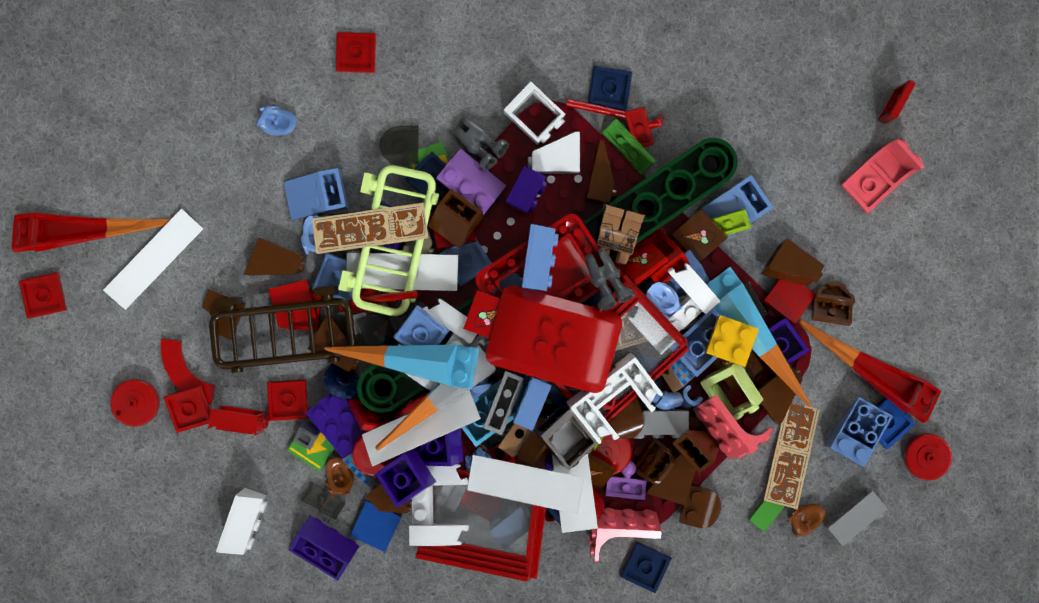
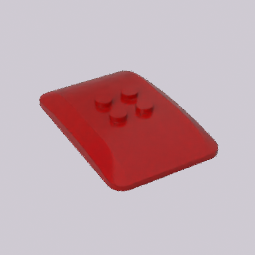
(570, 272)
(553, 339)

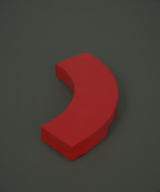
(177, 370)

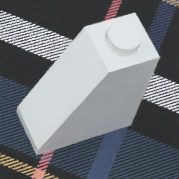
(558, 157)

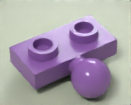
(626, 486)

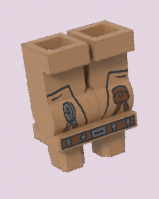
(618, 240)

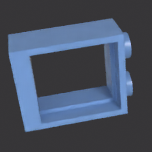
(532, 403)

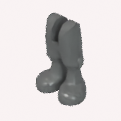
(475, 137)
(600, 277)

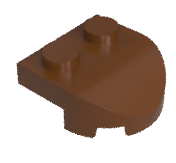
(833, 304)
(629, 421)
(655, 462)
(700, 508)

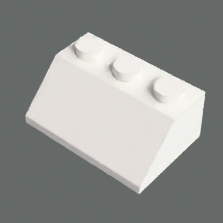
(242, 522)

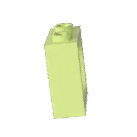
(712, 388)

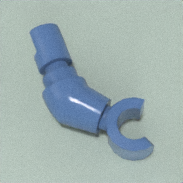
(672, 400)

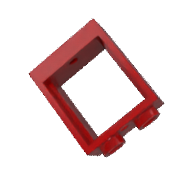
(675, 260)

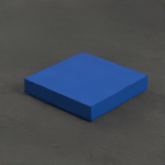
(897, 426)
(375, 527)

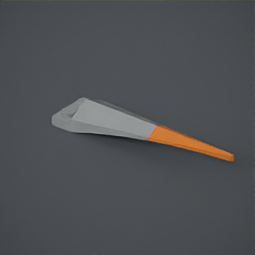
(441, 395)

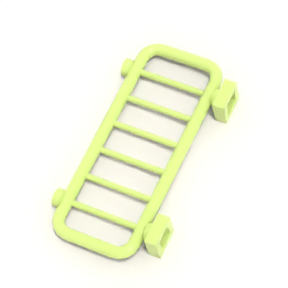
(348, 278)

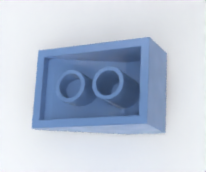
(698, 337)

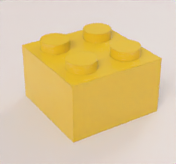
(731, 340)

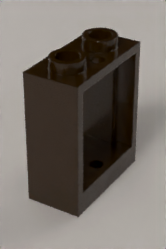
(553, 424)

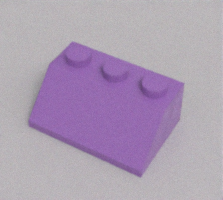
(471, 181)

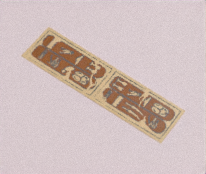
(792, 456)

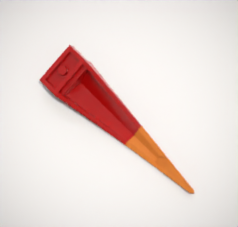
(51, 231)
(902, 388)

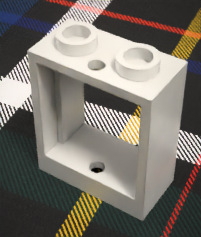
(520, 99)

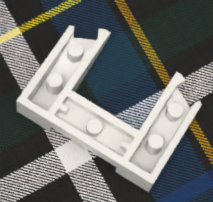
(699, 297)
(454, 322)
(627, 372)
(422, 530)

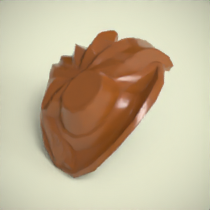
(339, 477)
(806, 519)

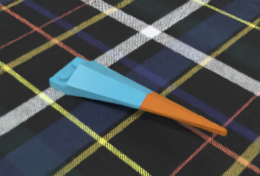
(738, 305)
(438, 363)

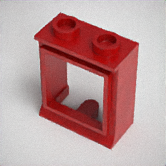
(238, 420)

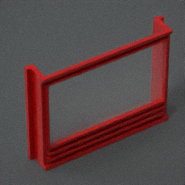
(645, 335)
(501, 534)

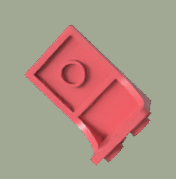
(882, 174)
(726, 430)
(623, 524)

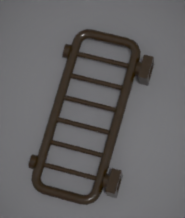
(231, 311)

